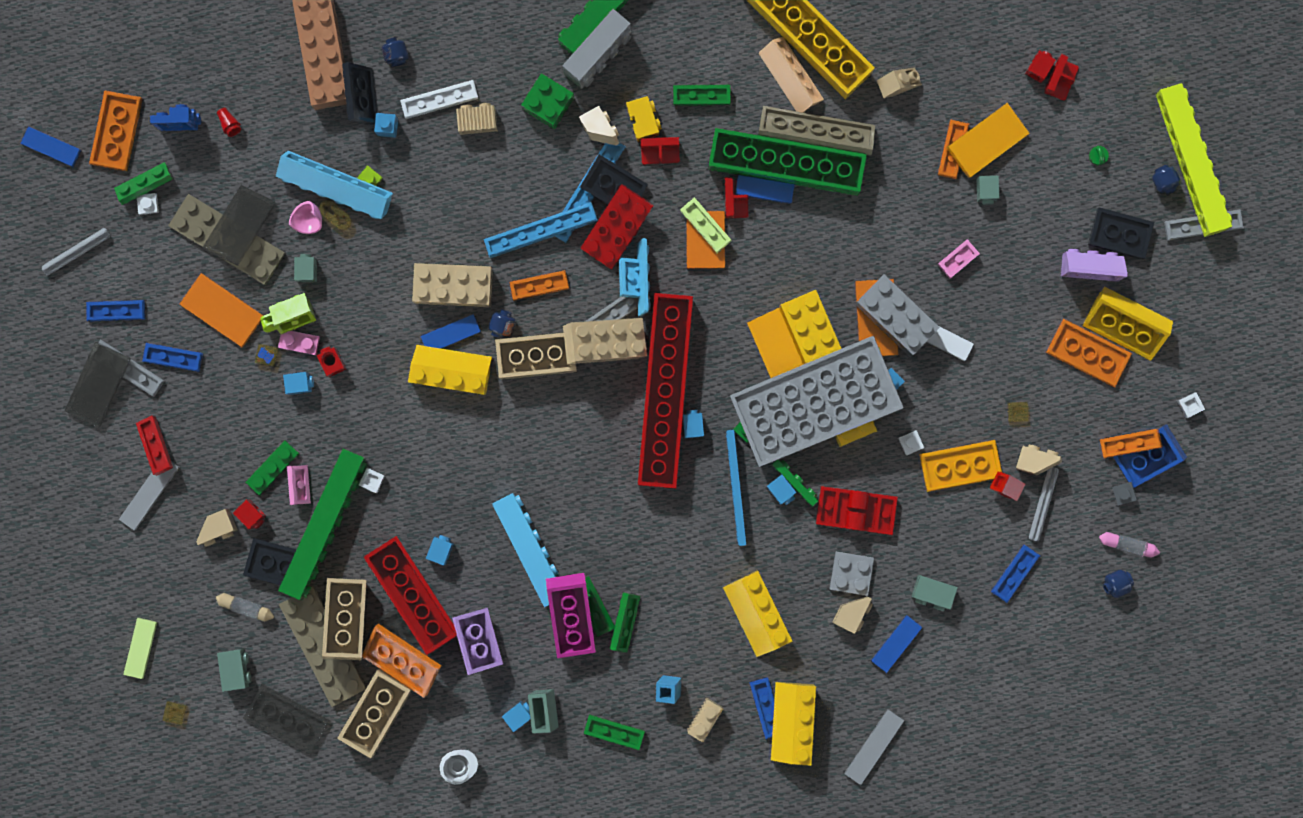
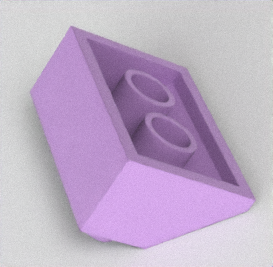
(1093, 265)
(477, 641)

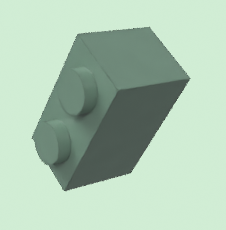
(934, 592)
(233, 669)
(543, 711)

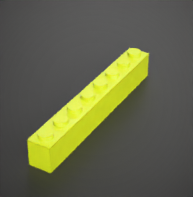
(1193, 160)

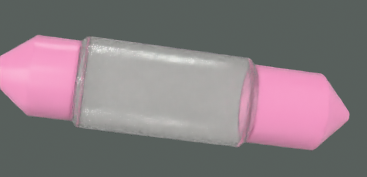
(1129, 544)

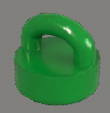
(1098, 155)

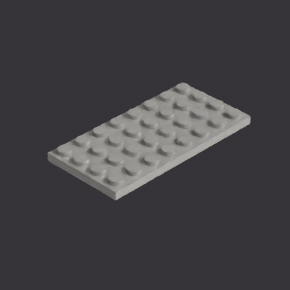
(816, 401)

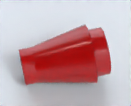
(228, 122)

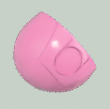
(306, 218)

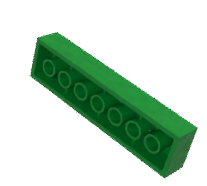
(787, 161)

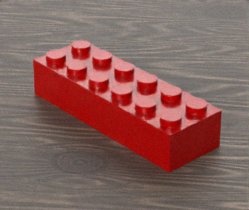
(411, 595)

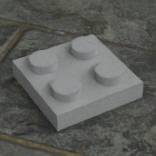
(851, 573)

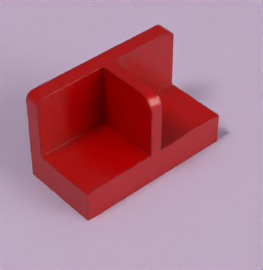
(1061, 78)
(660, 150)
(735, 205)

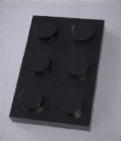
(359, 93)
(606, 178)
(1121, 233)
(268, 561)

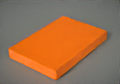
(699, 252)

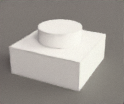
(147, 204)
(1191, 405)
(911, 442)
(371, 480)

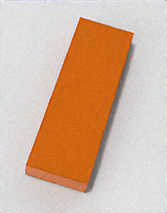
(948, 165)
(539, 285)
(1131, 443)

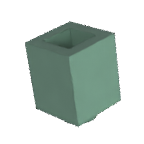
(987, 189)
(305, 268)

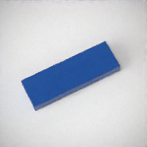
(50, 146)
(764, 189)
(115, 310)
(452, 333)
(172, 357)
(1015, 573)
(896, 643)
(764, 703)

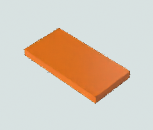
(115, 131)
(221, 310)
(868, 328)
(1088, 353)
(401, 660)

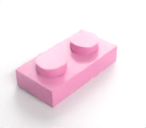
(958, 259)
(299, 342)
(298, 484)

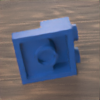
(179, 119)

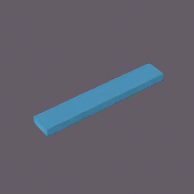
(581, 197)
(540, 230)
(736, 492)

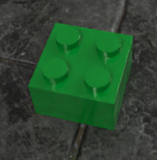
(547, 101)

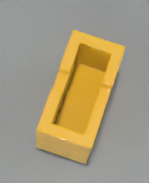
(645, 123)

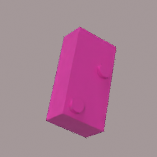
(570, 615)

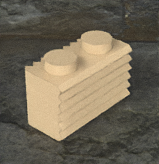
(476, 119)
(704, 720)

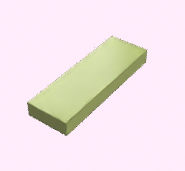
(705, 225)
(140, 648)

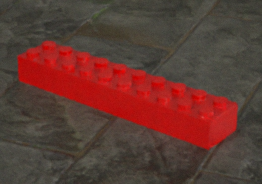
(665, 390)

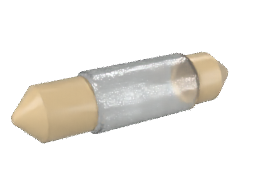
(244, 607)

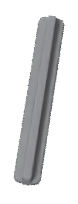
(75, 251)
(1043, 504)

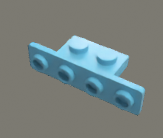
(634, 277)

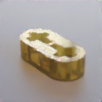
(332, 218)

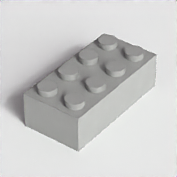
(597, 49)
(897, 315)

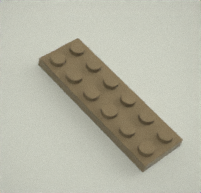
(817, 130)
(198, 221)
(336, 677)

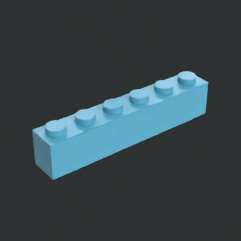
(334, 185)
(526, 543)

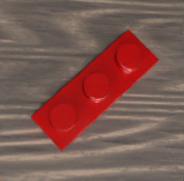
(154, 445)

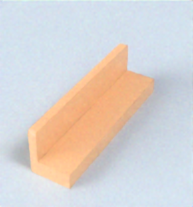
(790, 75)

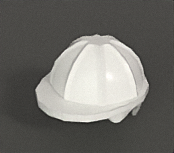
(458, 766)

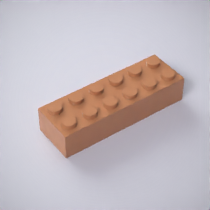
(321, 52)

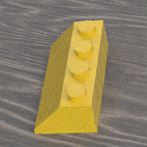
(1128, 323)
(450, 369)
(757, 614)
(793, 723)

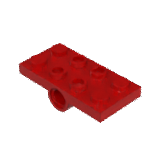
(617, 226)
(856, 510)

